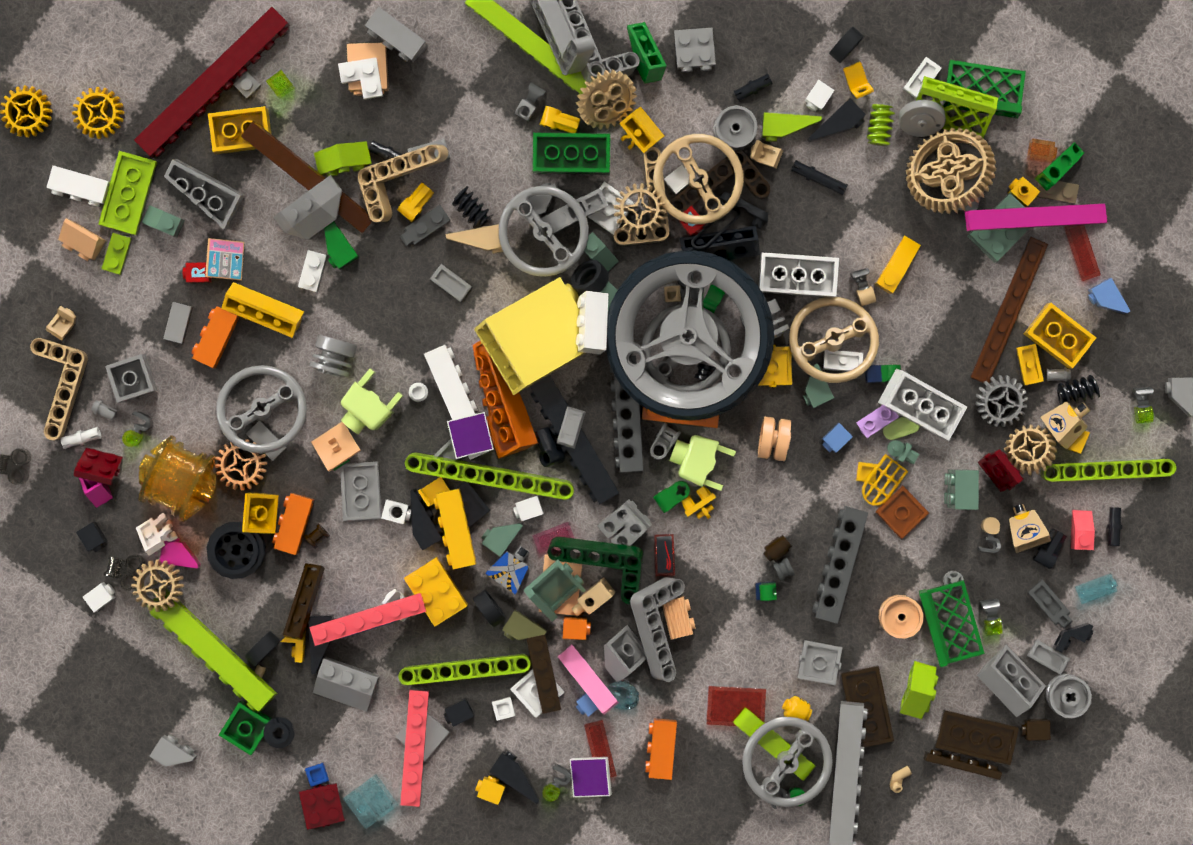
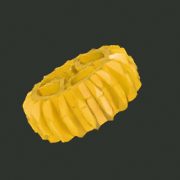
(30, 105)
(92, 118)

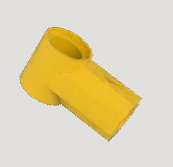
(557, 120)
(413, 205)

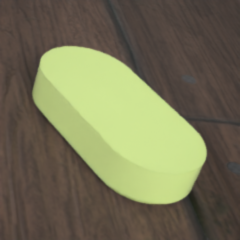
(900, 428)

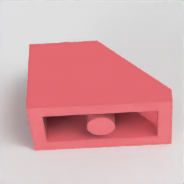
(1082, 530)

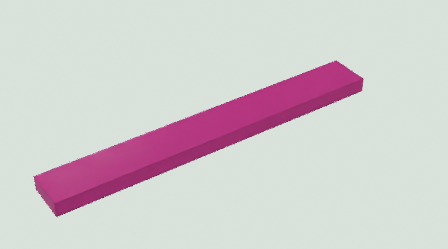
(1035, 217)

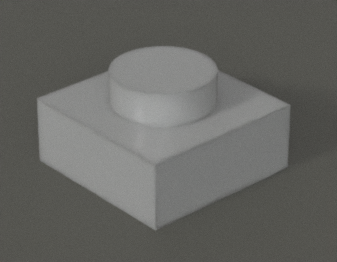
(247, 85)

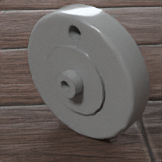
(922, 118)

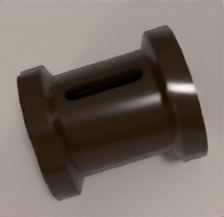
(317, 536)

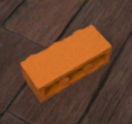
(215, 337)
(293, 523)
(661, 748)

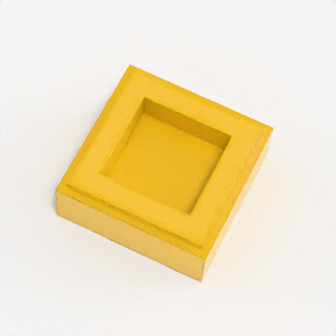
(864, 471)

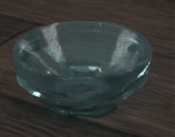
(627, 698)

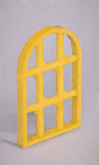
(890, 478)

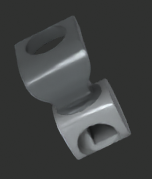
(526, 107)

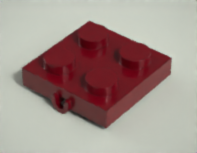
(98, 466)
(1000, 470)
(321, 806)

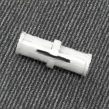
(81, 437)

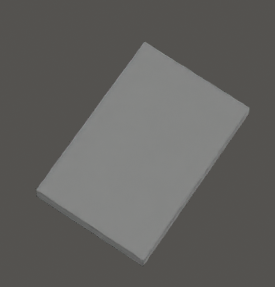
(360, 491)

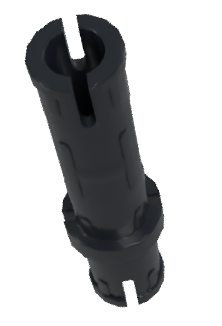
(819, 177)

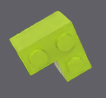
(342, 158)
(919, 690)

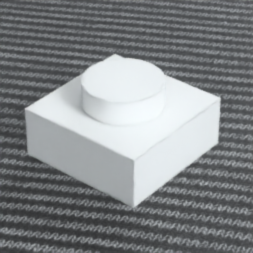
(503, 708)

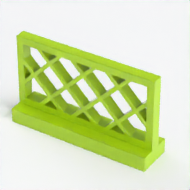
(959, 97)

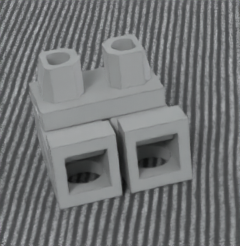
(631, 518)

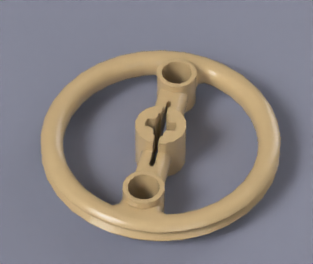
(683, 143)
(841, 335)

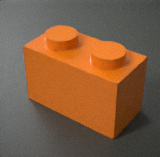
(576, 628)

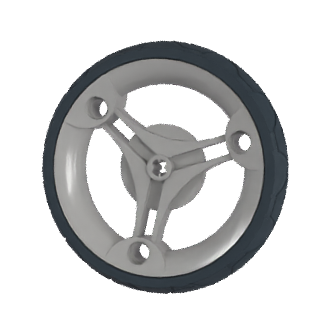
(756, 320)

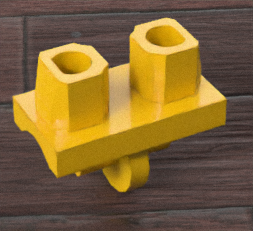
(690, 507)

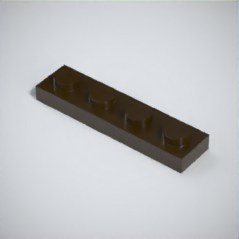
(303, 601)
(543, 674)
(970, 766)

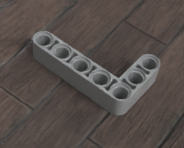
(570, 53)
(595, 63)
(650, 627)

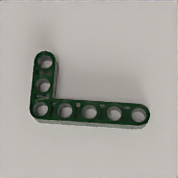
(604, 559)

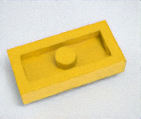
(1029, 364)

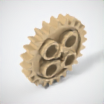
(606, 99)

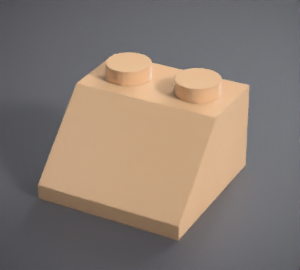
(80, 239)

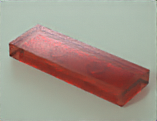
(1082, 252)
(599, 743)

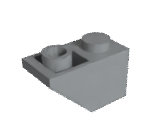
(540, 202)
(170, 753)

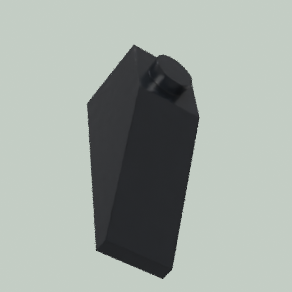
(843, 120)
(318, 652)
(512, 773)

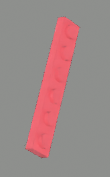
(367, 619)
(414, 748)

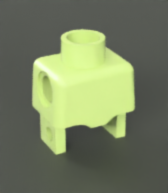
(365, 406)
(698, 459)

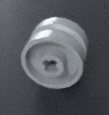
(739, 117)
(1079, 697)

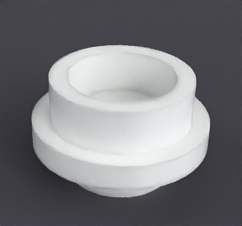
(418, 392)

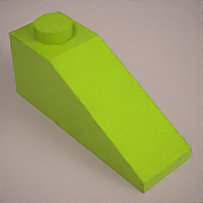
(781, 125)

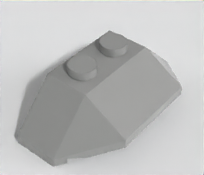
(312, 210)

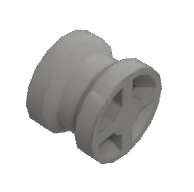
(950, 577)

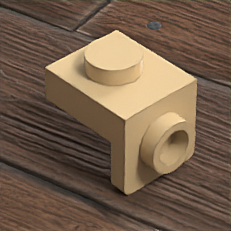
(765, 154)
(61, 323)

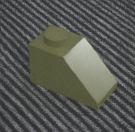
(522, 627)

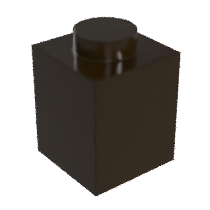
(1036, 729)

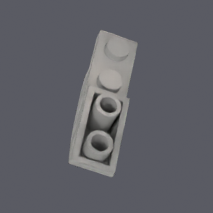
(566, 216)

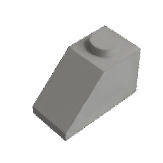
(1181, 393)

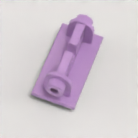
(876, 421)

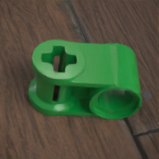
(669, 498)

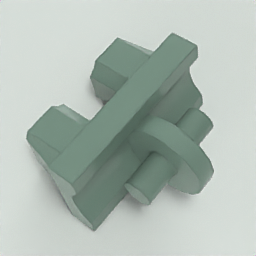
(902, 451)

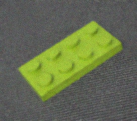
(127, 193)

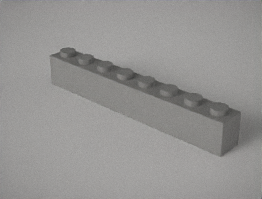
(847, 773)

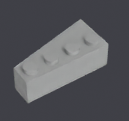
(211, 195)

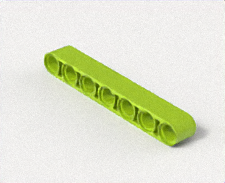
(1117, 470)
(455, 669)

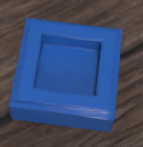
(317, 774)

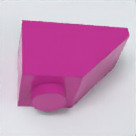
(96, 492)
(178, 554)

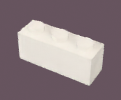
(78, 186)
(592, 322)

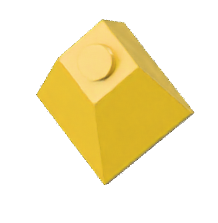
(260, 513)

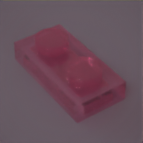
(544, 538)

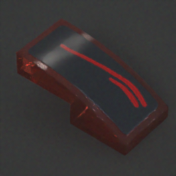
(664, 555)

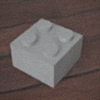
(131, 378)

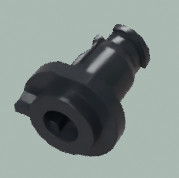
(271, 729)

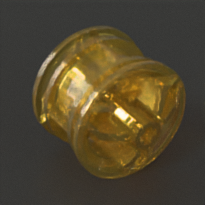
(177, 478)

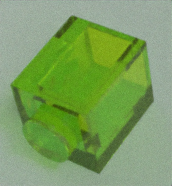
(280, 84)

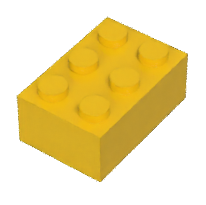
(229, 126)
(1059, 335)
(437, 590)

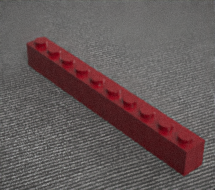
(212, 82)

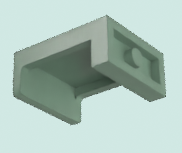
(554, 588)

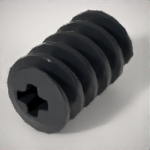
(471, 209)
(1077, 390)

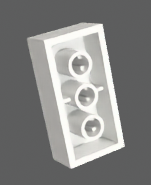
(807, 266)
(918, 393)

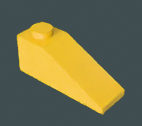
(897, 265)

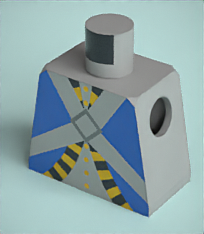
(510, 569)

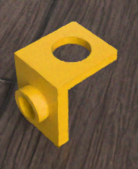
(857, 80)
(429, 492)

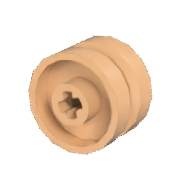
(776, 439)
(911, 620)

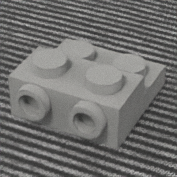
(694, 49)

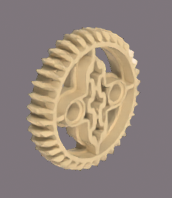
(950, 170)

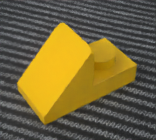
(298, 650)

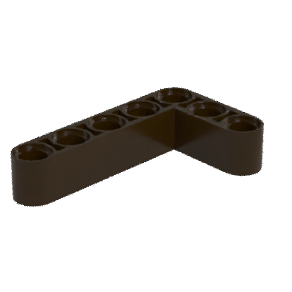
(718, 180)

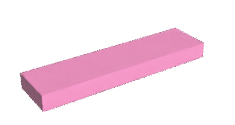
(588, 679)

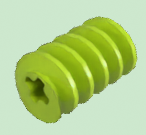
(880, 124)

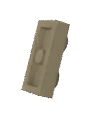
(1060, 192)

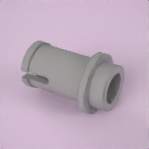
(1059, 374)
(103, 410)

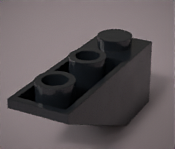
(423, 527)

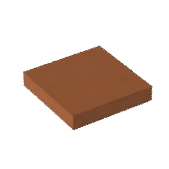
(902, 512)

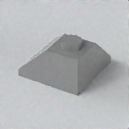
(623, 654)

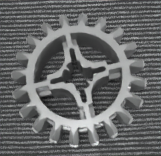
(1000, 408)

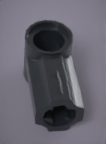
(550, 453)
(1049, 551)

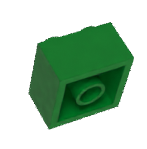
(245, 728)

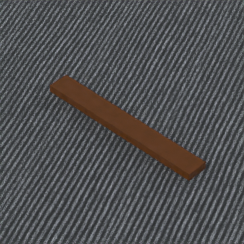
(302, 172)
(1009, 310)

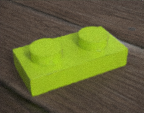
(116, 253)

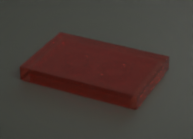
(728, 703)

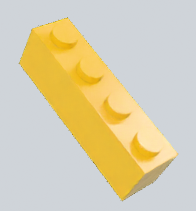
(262, 309)
(456, 529)

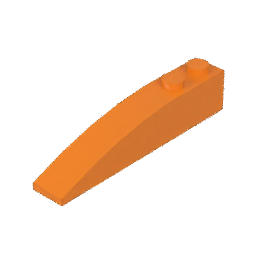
(507, 416)

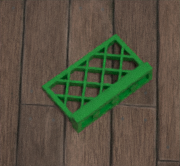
(1004, 107)
(935, 628)

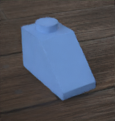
(1108, 297)

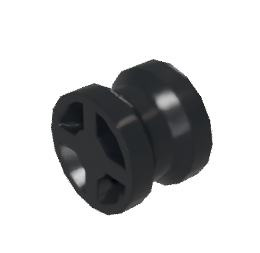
(704, 371)

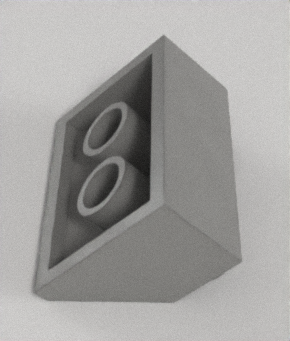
(395, 35)
(1011, 681)
(345, 683)

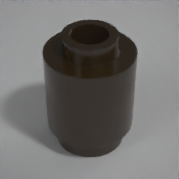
(777, 548)

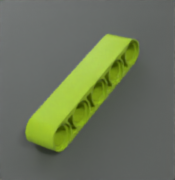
(772, 741)

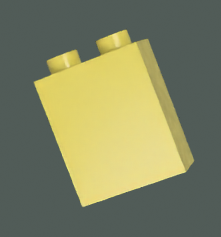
(533, 335)

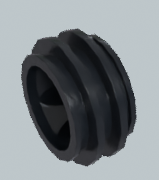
(220, 563)

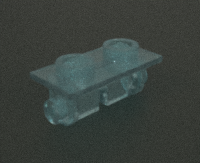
(1096, 588)

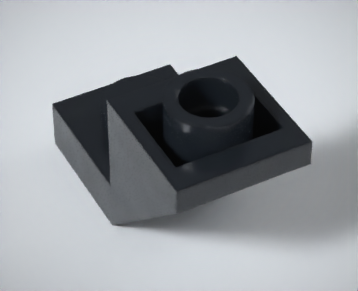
(1080, 632)

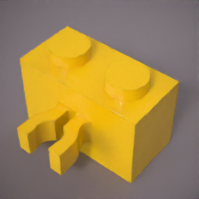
(641, 130)

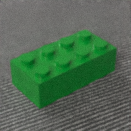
(571, 153)

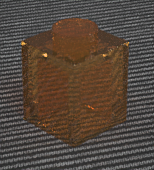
(1041, 150)

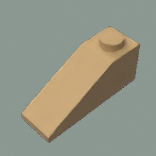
(482, 238)

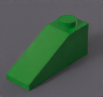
(651, 62)
(338, 247)

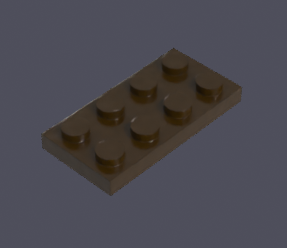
(866, 687)
(976, 737)

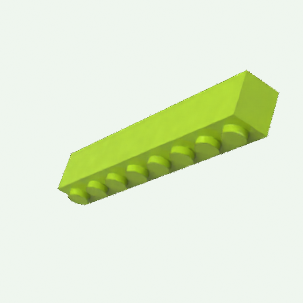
(216, 655)

